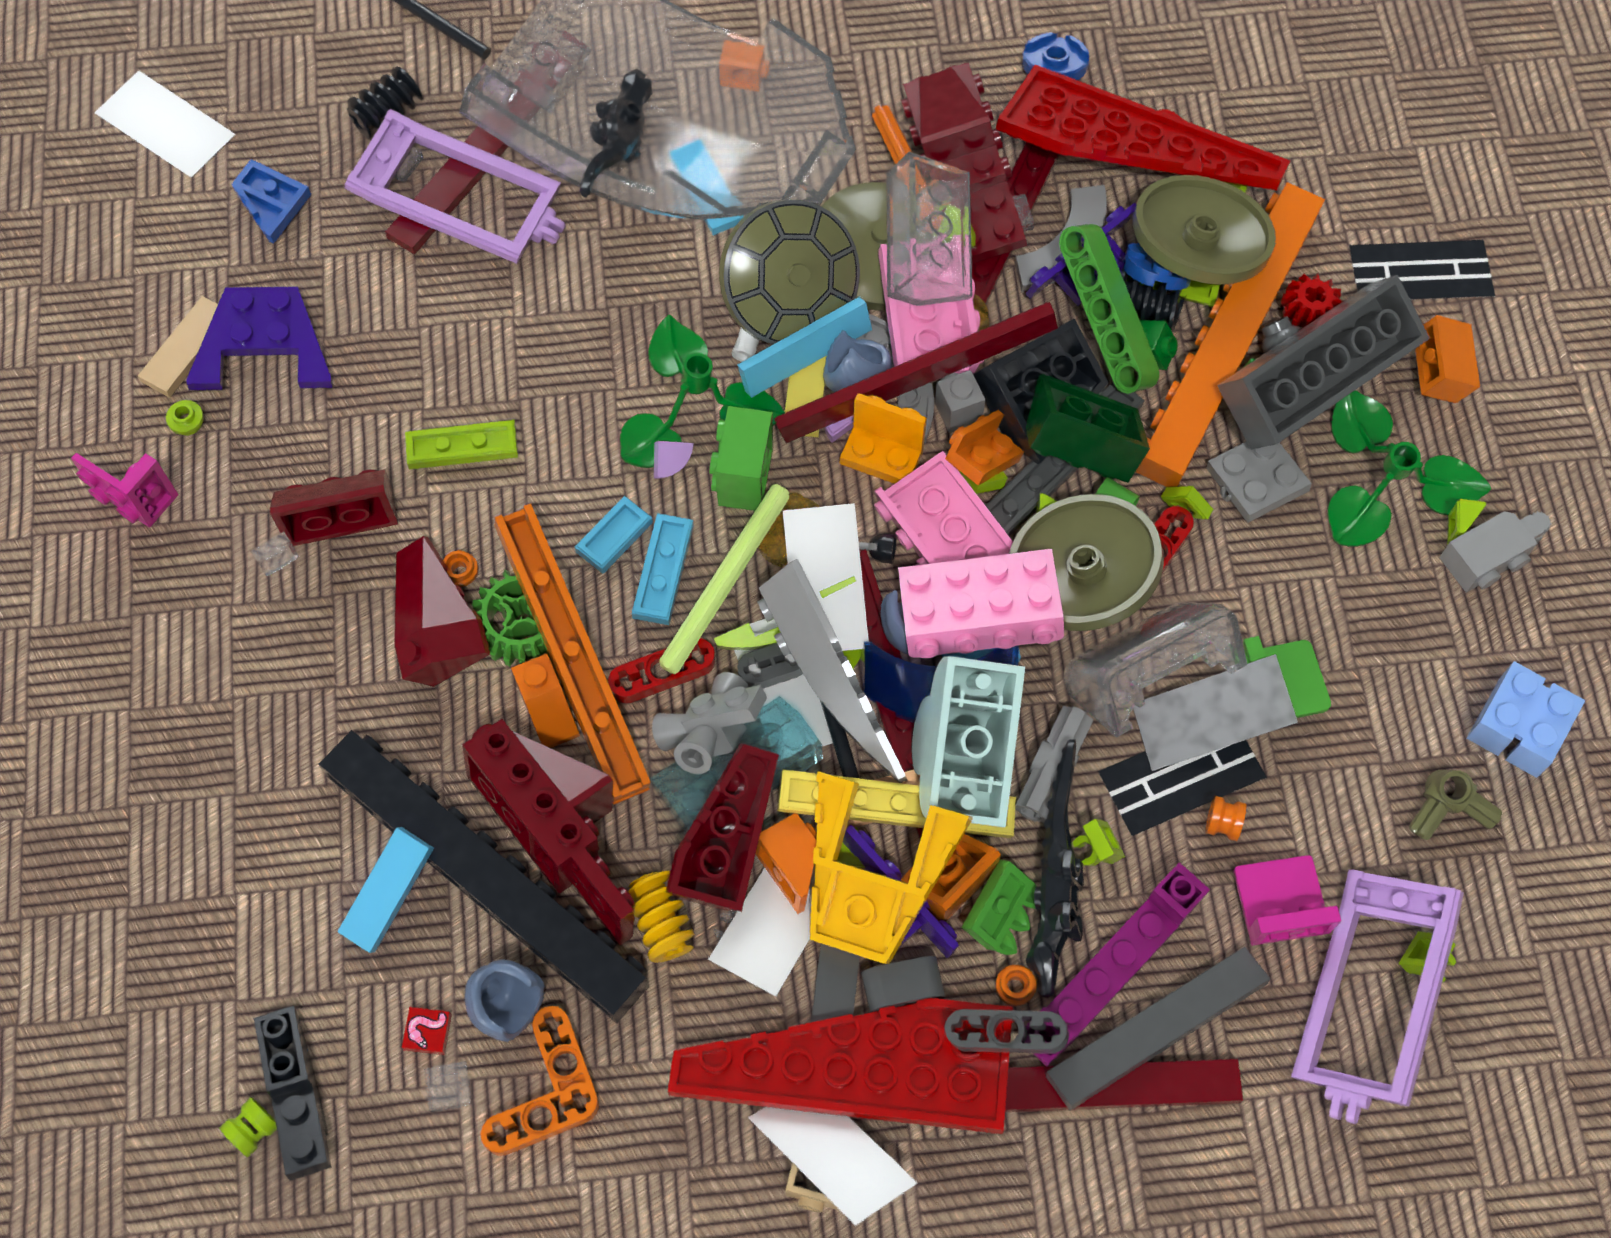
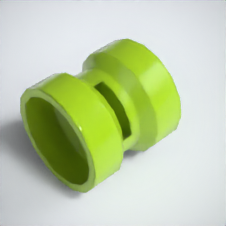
(241, 1134)

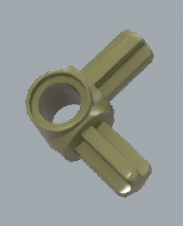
(1463, 799)

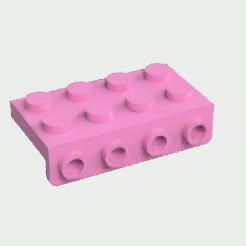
(927, 327)
(941, 515)
(981, 604)

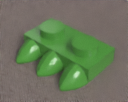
(1001, 909)

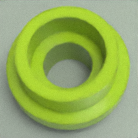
(188, 425)

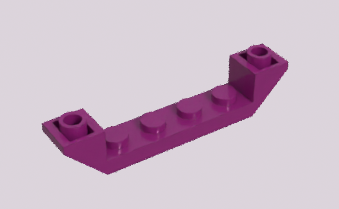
(1123, 955)

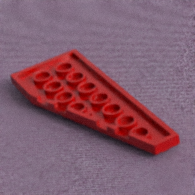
(1105, 127)
(860, 1066)

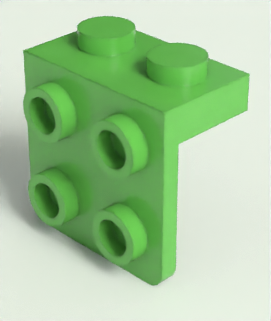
(1299, 672)

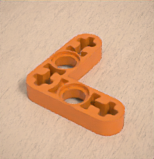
(563, 1086)

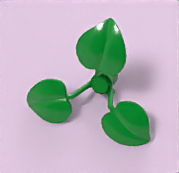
(682, 351)
(1360, 518)

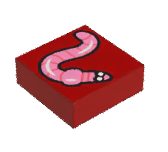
(426, 1031)

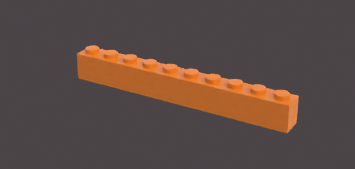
(1226, 343)

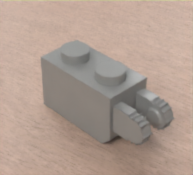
(1493, 548)

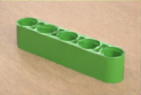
(1095, 298)

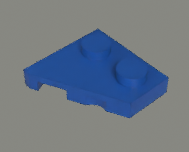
(270, 197)

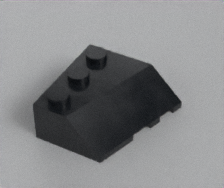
(1012, 380)

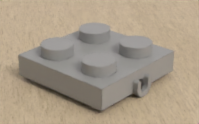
(1258, 478)

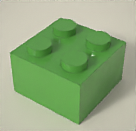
(742, 458)

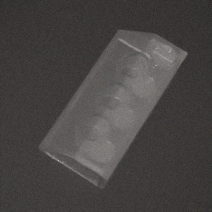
(928, 232)

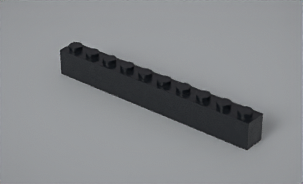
(487, 877)

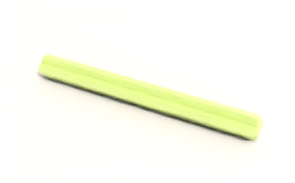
(724, 579)

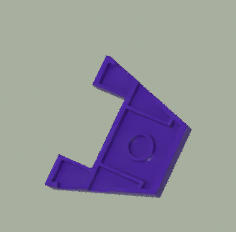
(256, 324)

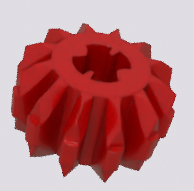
(1309, 299)

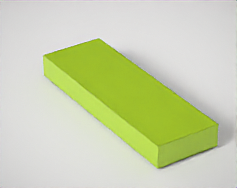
(461, 444)

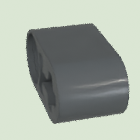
(902, 983)

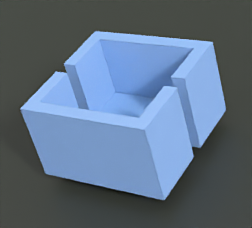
(1530, 713)

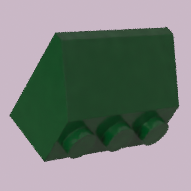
(1086, 429)

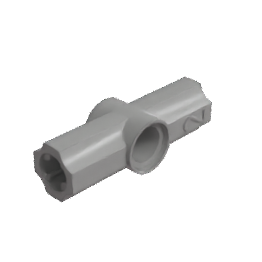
(1069, 724)

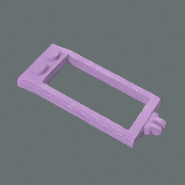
(390, 148)
(1398, 902)

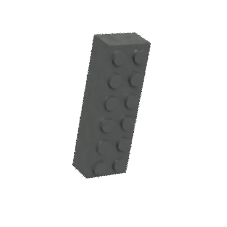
(1323, 362)

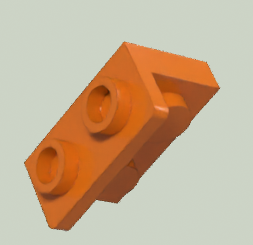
(982, 450)

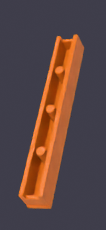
(572, 653)

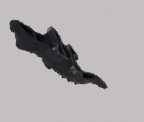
(619, 127)
(1060, 882)

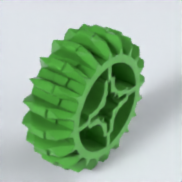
(509, 641)

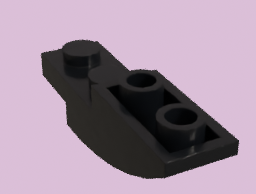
(293, 1093)

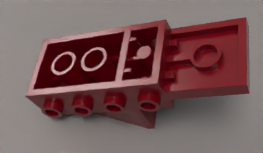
(958, 132)
(551, 812)

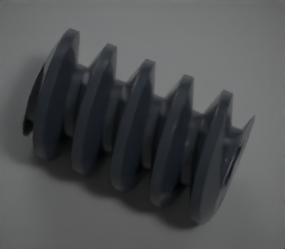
(388, 94)
(1154, 302)

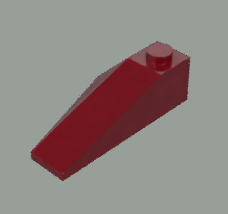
(433, 622)
(721, 844)

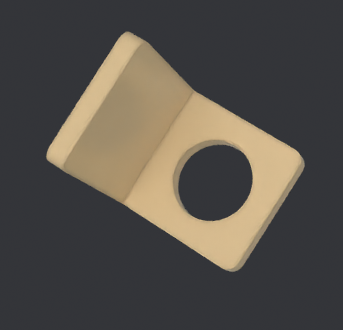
(808, 1199)

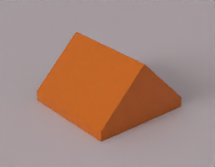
(962, 876)

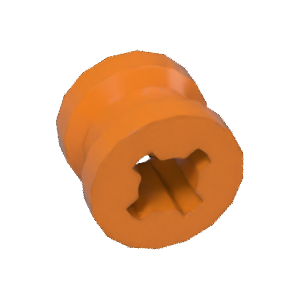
(1225, 818)

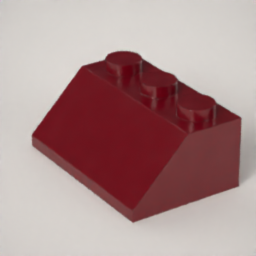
(335, 507)

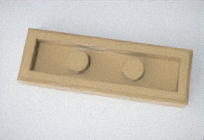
(177, 354)

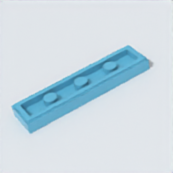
(803, 347)

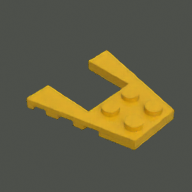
(862, 908)

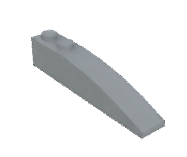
(819, 656)

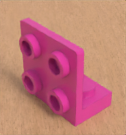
(138, 496)
(1283, 900)

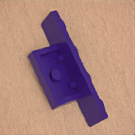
(1060, 271)
(938, 932)

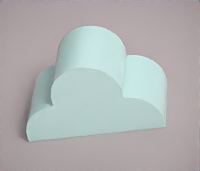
(968, 738)

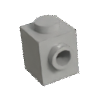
(959, 400)

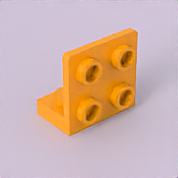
(884, 439)

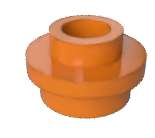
(461, 559)
(1019, 973)

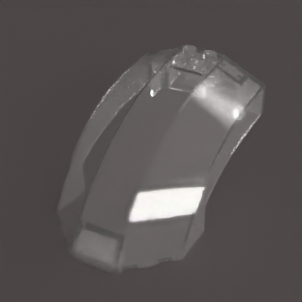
(757, 106)

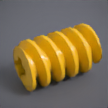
(659, 918)

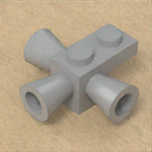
(711, 723)

